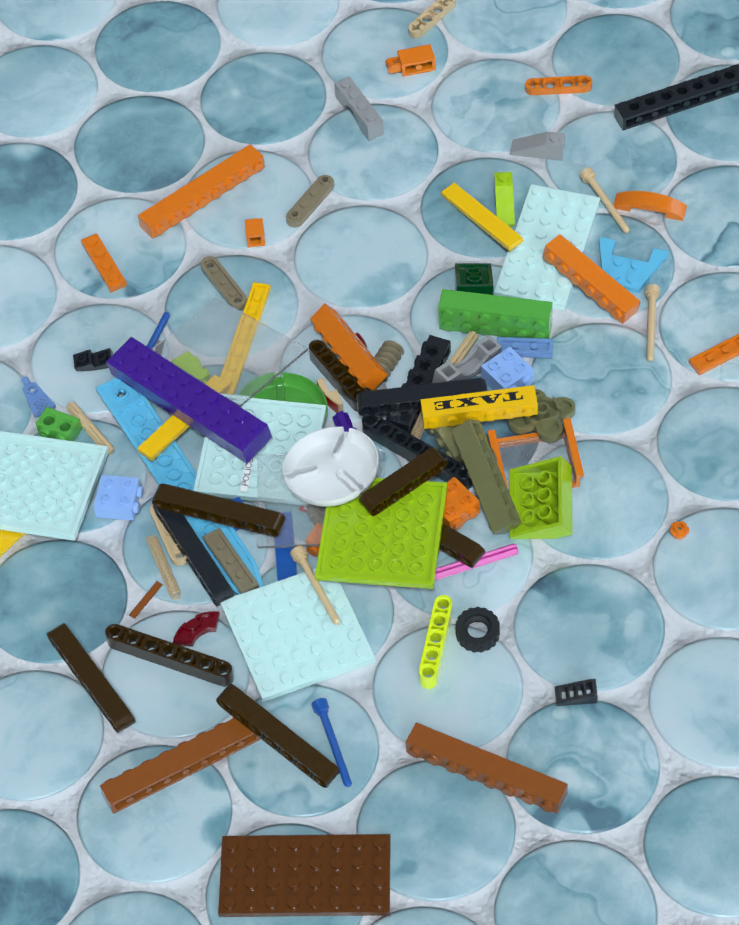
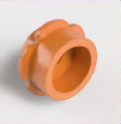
(679, 534)

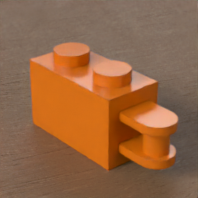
(412, 61)

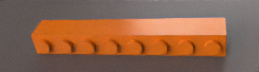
(201, 191)

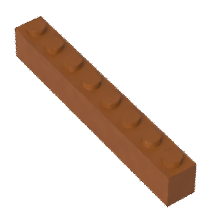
(176, 764)
(486, 768)

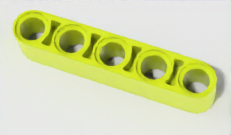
(432, 649)

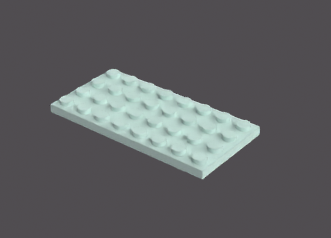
(543, 218)

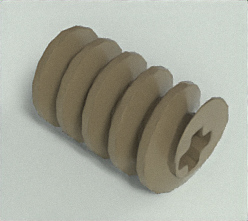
(389, 355)

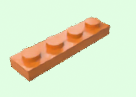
(103, 262)

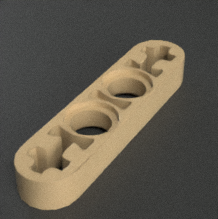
(444, 5)

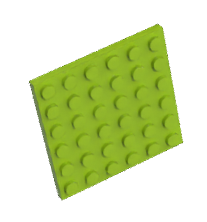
(387, 548)

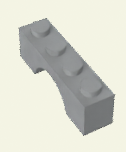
(368, 119)
(471, 364)

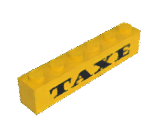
(479, 406)

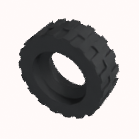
(477, 615)

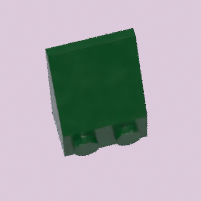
(474, 278)

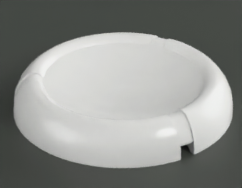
(331, 466)

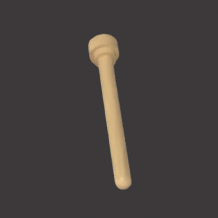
(588, 177)
(652, 292)
(299, 555)

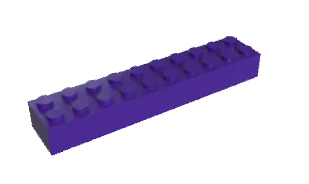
(189, 399)

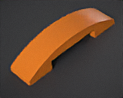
(650, 201)

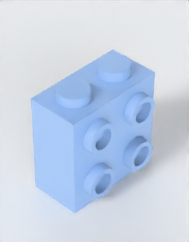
(507, 371)
(118, 497)

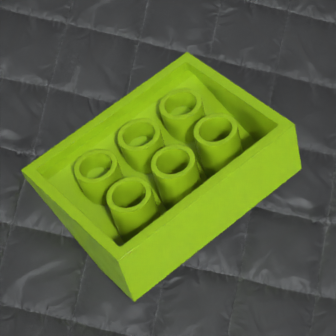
(542, 499)

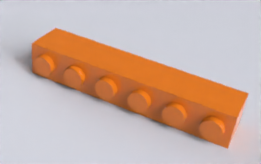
(591, 278)
(348, 347)

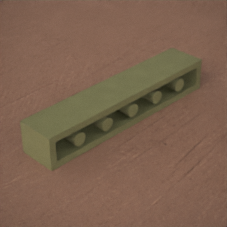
(486, 477)

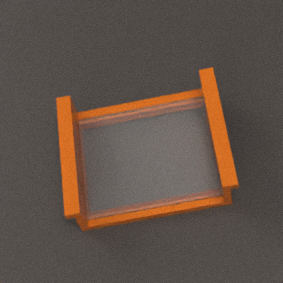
(529, 449)

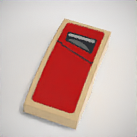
(332, 397)

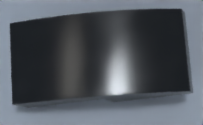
(91, 361)

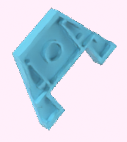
(629, 272)

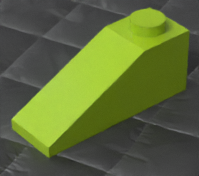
(504, 197)

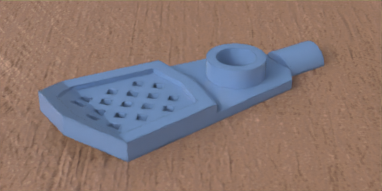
(36, 399)

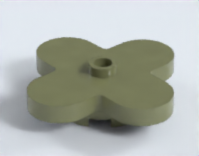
(549, 418)

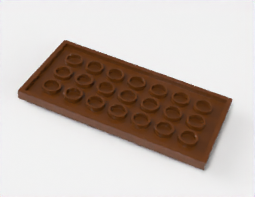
(305, 875)

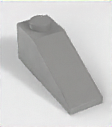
(542, 145)

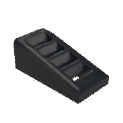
(590, 698)

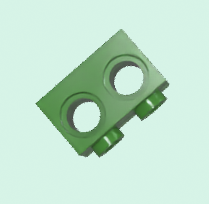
(58, 425)

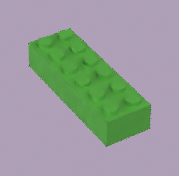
(494, 315)

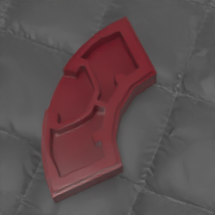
(194, 628)

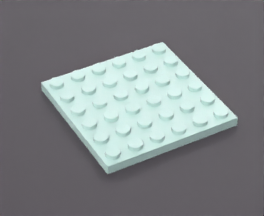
(288, 422)
(46, 483)
(291, 637)

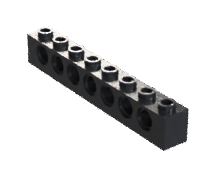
(677, 98)

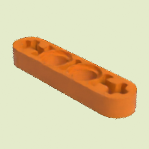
(558, 85)

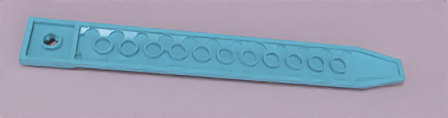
(171, 467)

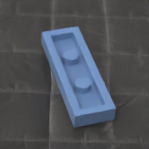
(528, 346)

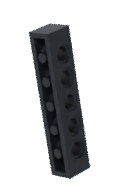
(433, 355)

